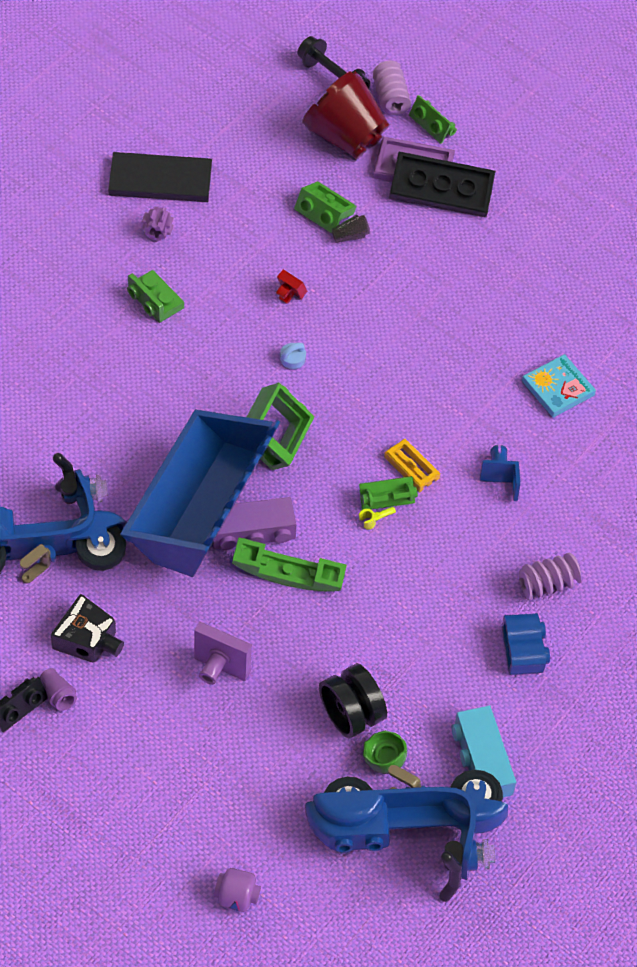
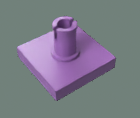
(221, 653)

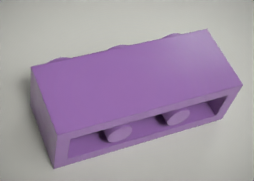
(258, 521)

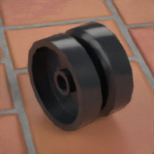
(353, 700)

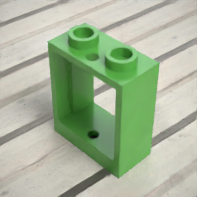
(300, 419)

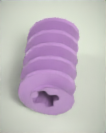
(391, 88)
(549, 573)

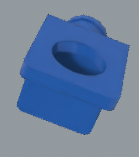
(501, 470)

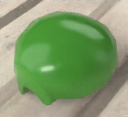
(384, 750)

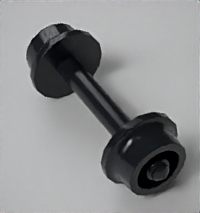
(313, 51)

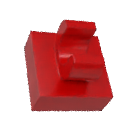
(290, 286)

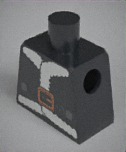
(86, 632)

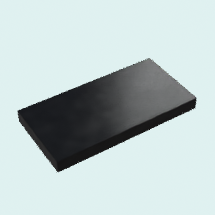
(160, 177)
(442, 184)

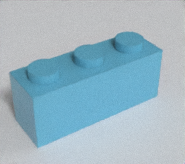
(483, 746)

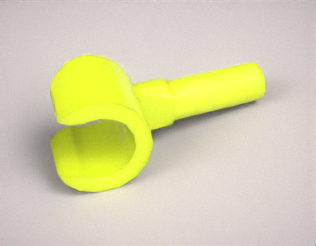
(368, 513)

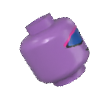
(237, 889)

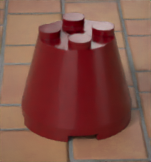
(347, 116)

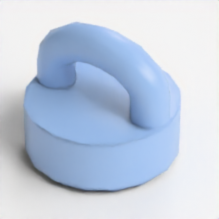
(293, 355)

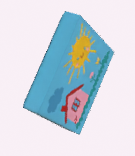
(558, 385)

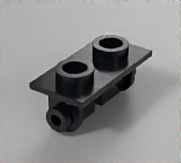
(23, 701)

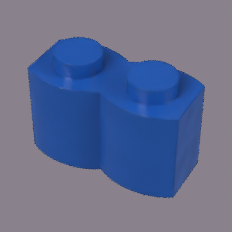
(524, 644)

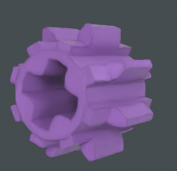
(157, 223)

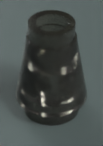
(351, 229)

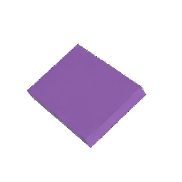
(389, 151)

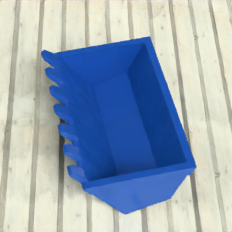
(197, 488)

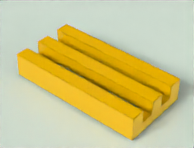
(408, 467)

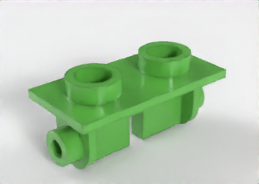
(431, 120)
(387, 493)

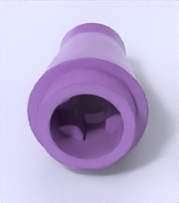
(59, 691)

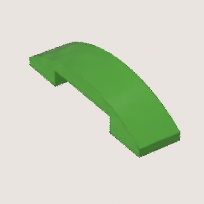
(286, 569)

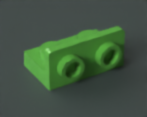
(323, 205)
(154, 295)

